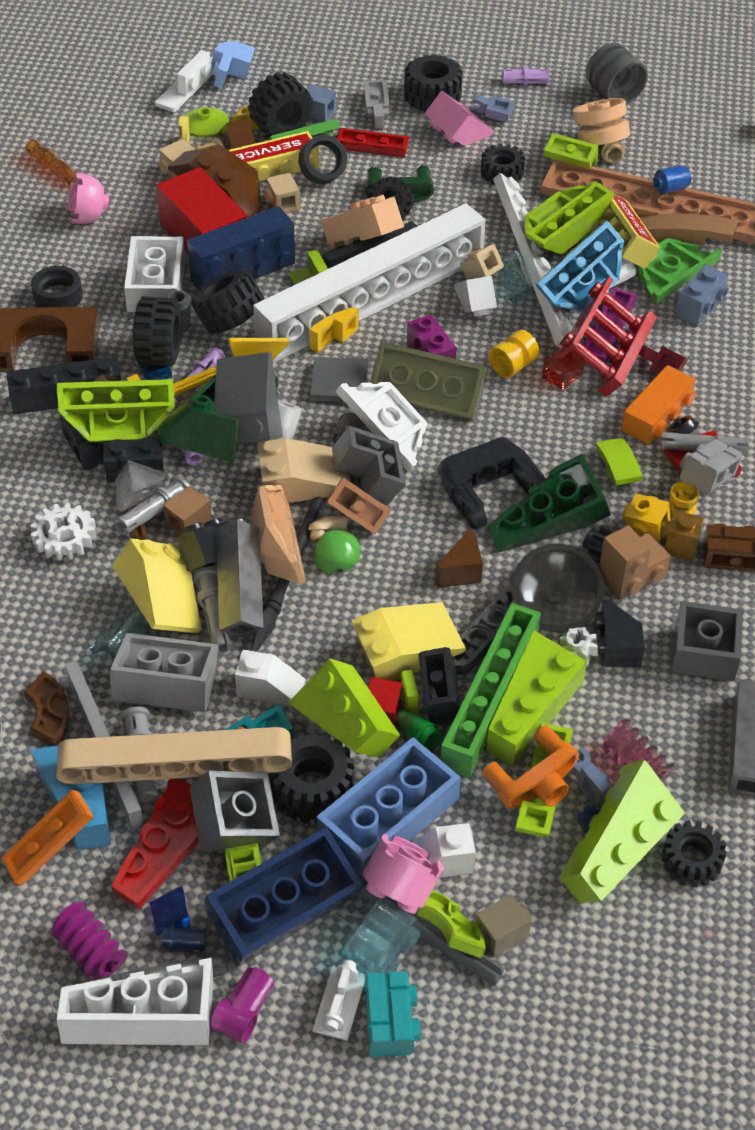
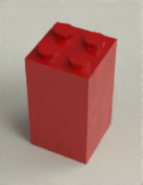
(194, 206)

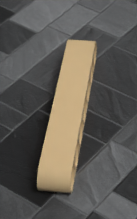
(172, 755)

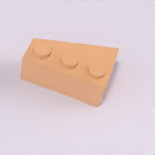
(363, 221)

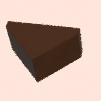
(461, 564)

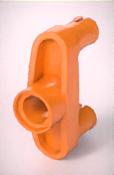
(542, 780)

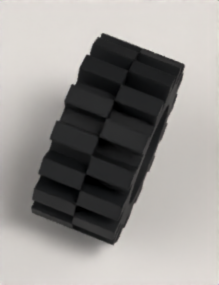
(502, 160)
(400, 187)
(691, 870)

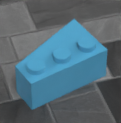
(96, 831)

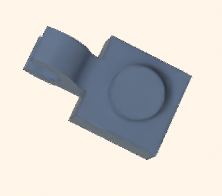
(495, 108)
(591, 780)

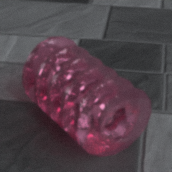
(626, 749)

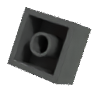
(707, 641)
(233, 810)

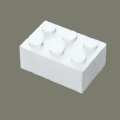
(153, 268)

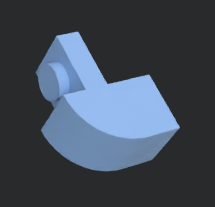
(231, 59)

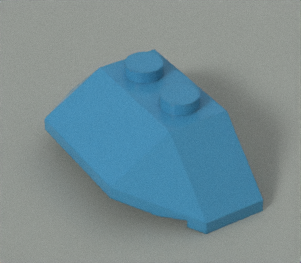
(582, 267)

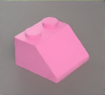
(456, 121)

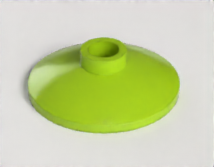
(206, 121)

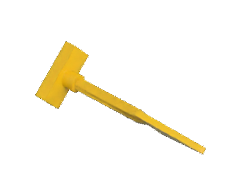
(238, 347)

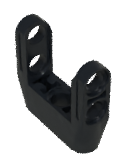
(482, 465)

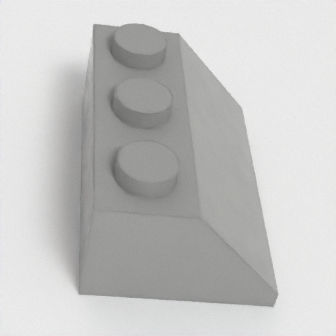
(164, 672)

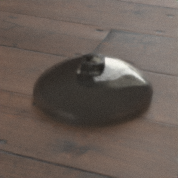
(561, 570)

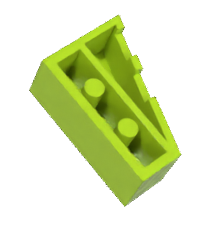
(346, 709)

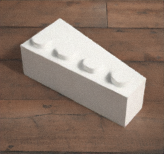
(140, 1010)

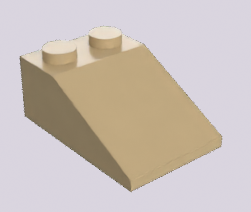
(300, 468)

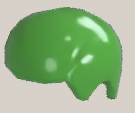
(336, 551)

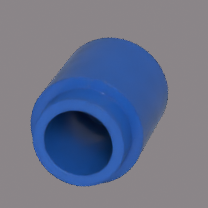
(672, 179)

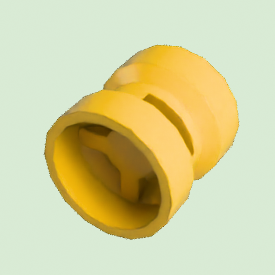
(683, 498)

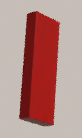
(373, 142)

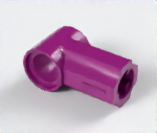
(239, 1013)

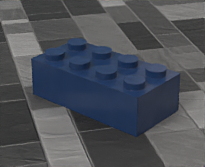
(253, 244)
(282, 896)

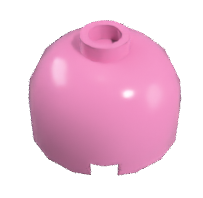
(86, 199)

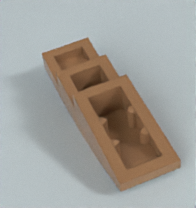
(690, 227)

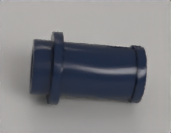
(183, 938)

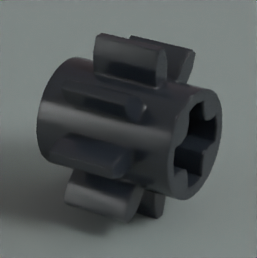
(594, 541)

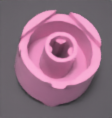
(402, 873)

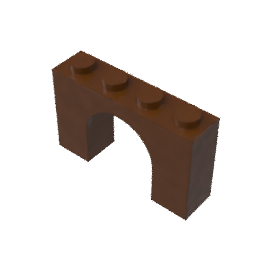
(74, 324)

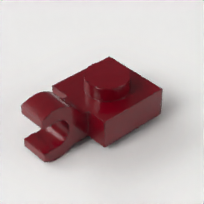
(662, 359)

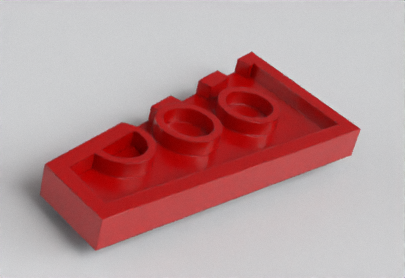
(161, 846)

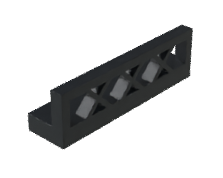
(349, 251)

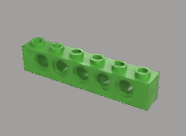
(470, 727)

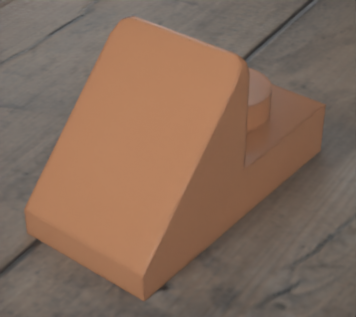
(358, 505)

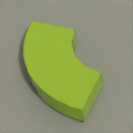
(455, 927)

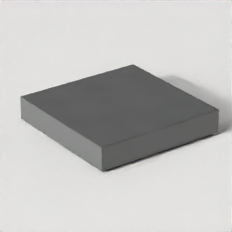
(331, 373)

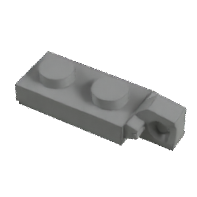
(376, 101)

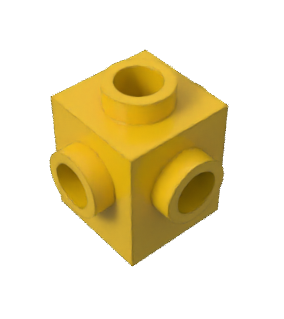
(647, 515)

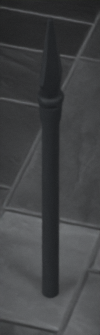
(274, 603)

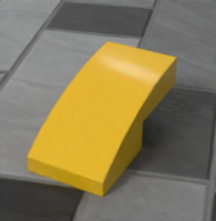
(336, 326)

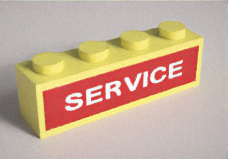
(277, 155)
(638, 242)

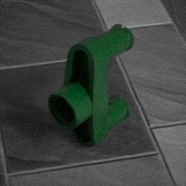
(421, 185)

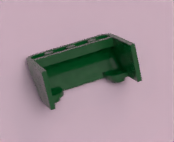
(198, 427)

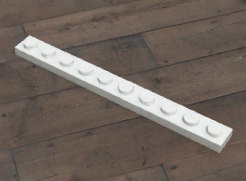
(536, 264)

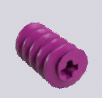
(87, 942)

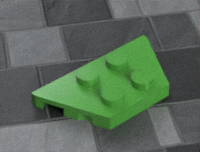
(674, 267)

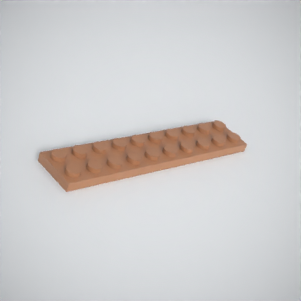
(648, 201)

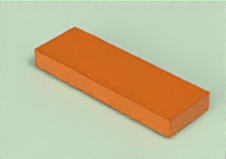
(47, 837)

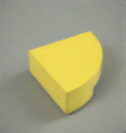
(183, 124)

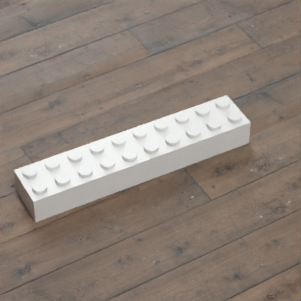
(372, 278)

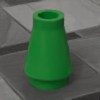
(419, 728)

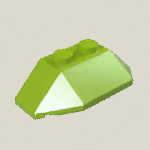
(567, 216)
(116, 408)

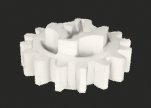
(63, 531)

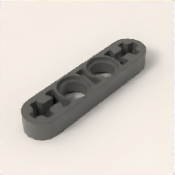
(482, 627)

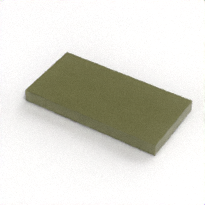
(431, 379)

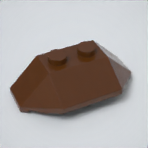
(227, 170)

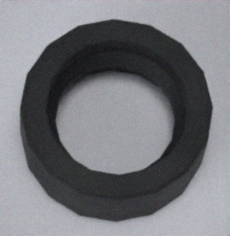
(338, 150)
(54, 276)

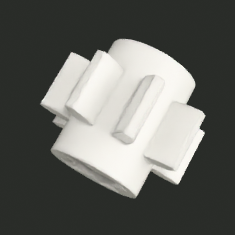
(580, 643)

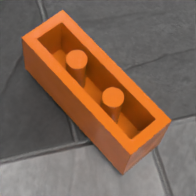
(658, 405)

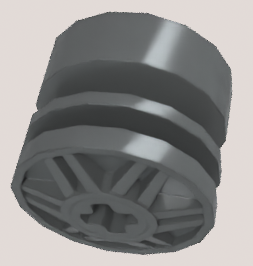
(616, 73)

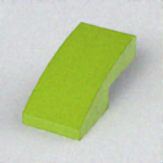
(619, 461)

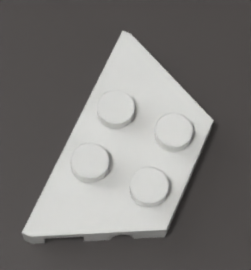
(387, 415)

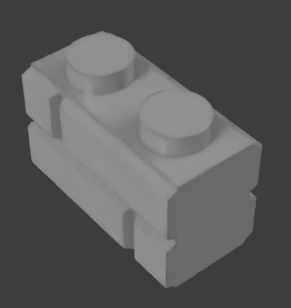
(710, 466)

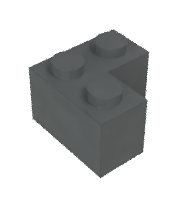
(373, 460)

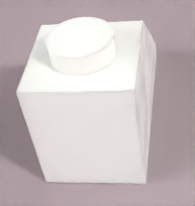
(476, 295)
(266, 678)
(452, 847)

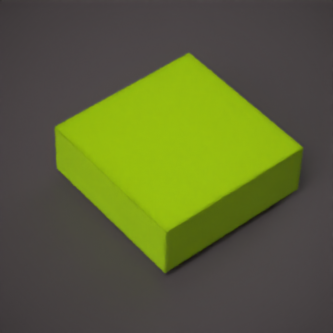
(409, 691)

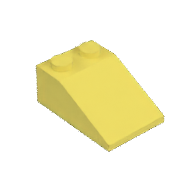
(159, 584)
(397, 634)

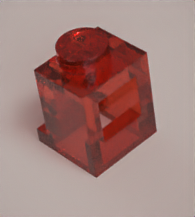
(570, 367)

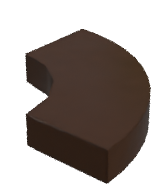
(51, 709)

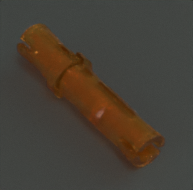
(48, 159)

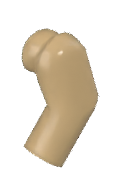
(327, 523)

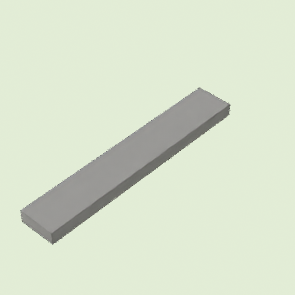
(97, 729)

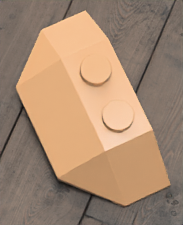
(277, 534)

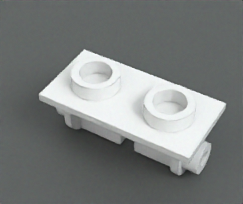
(340, 1001)

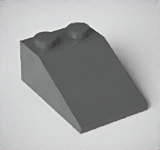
(248, 392)

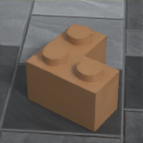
(632, 562)

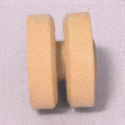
(602, 121)

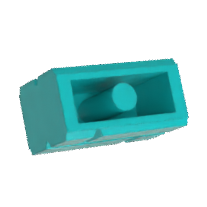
(390, 1014)

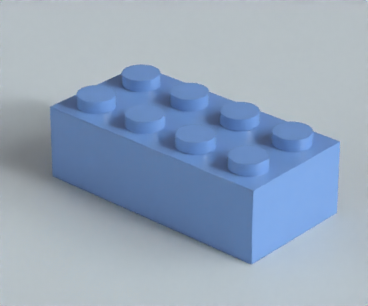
(393, 800)

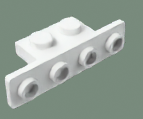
(188, 81)

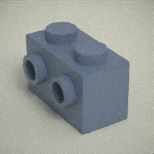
(701, 295)

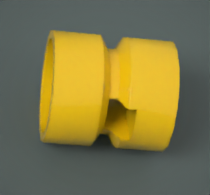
(513, 354)

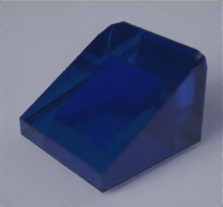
(169, 910)

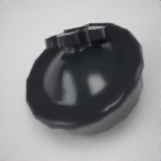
(683, 425)

